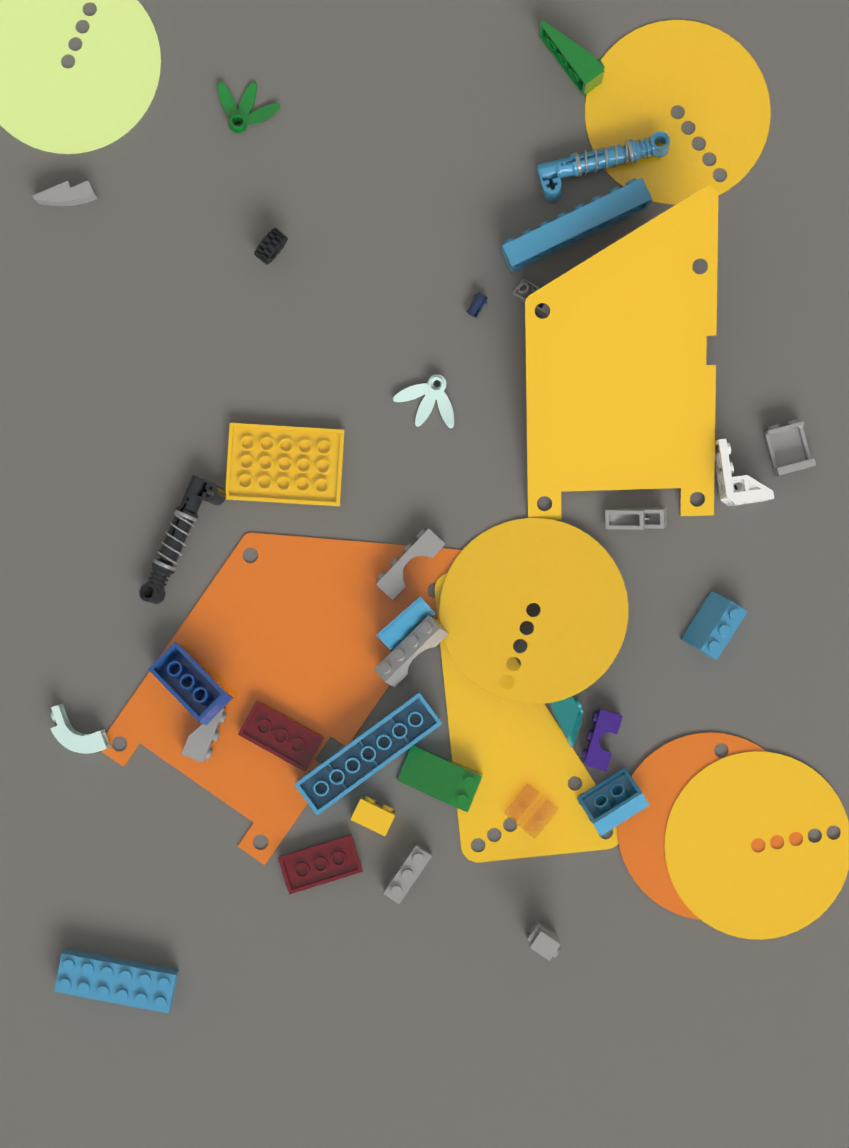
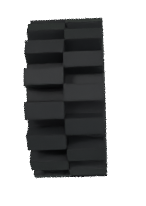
(270, 246)

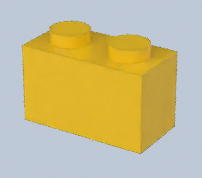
(373, 815)

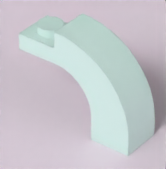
(73, 739)

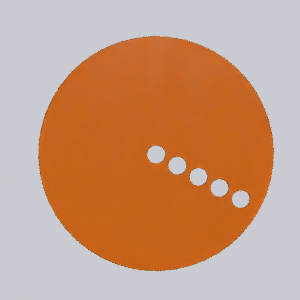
(661, 781)

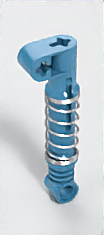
(598, 159)

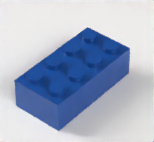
(190, 683)

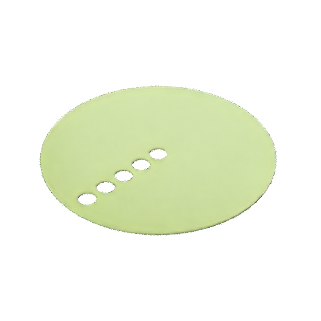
(83, 104)

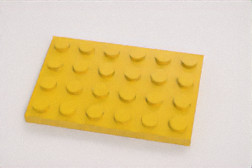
(284, 464)

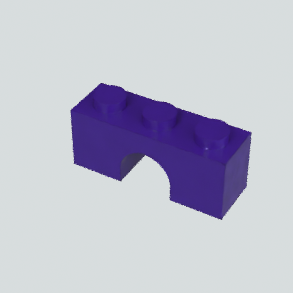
(604, 722)

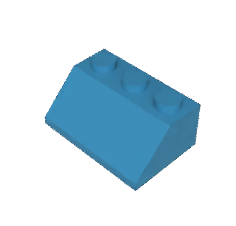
(405, 623)
(714, 625)
(613, 801)

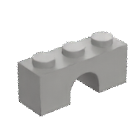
(407, 873)
(543, 940)

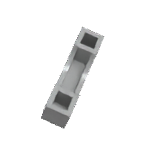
(426, 545)
(424, 636)

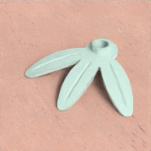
(432, 394)

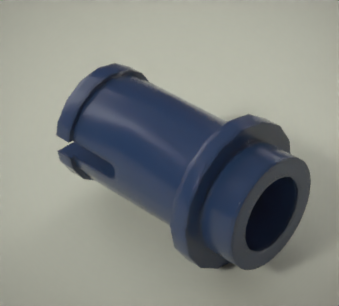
(477, 304)

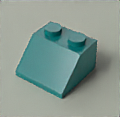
(569, 717)

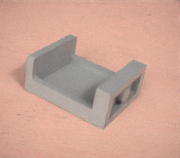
(788, 448)

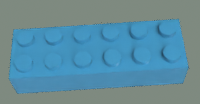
(116, 980)

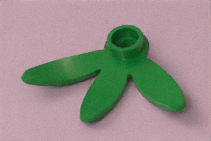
(246, 104)

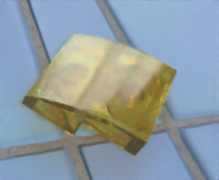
(531, 811)

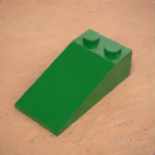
(576, 61)
(440, 778)

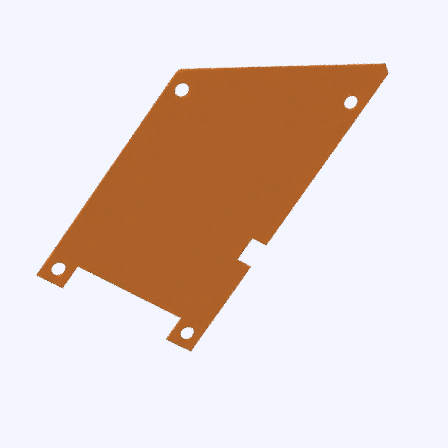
(284, 634)

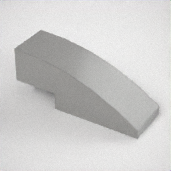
(66, 195)
(636, 518)

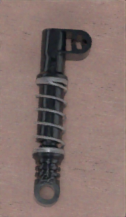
(177, 534)

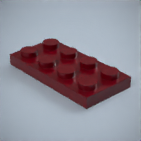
(281, 736)
(320, 864)

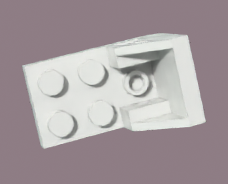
(747, 489)

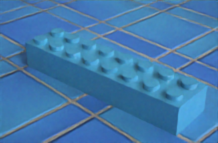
(575, 225)
(368, 753)

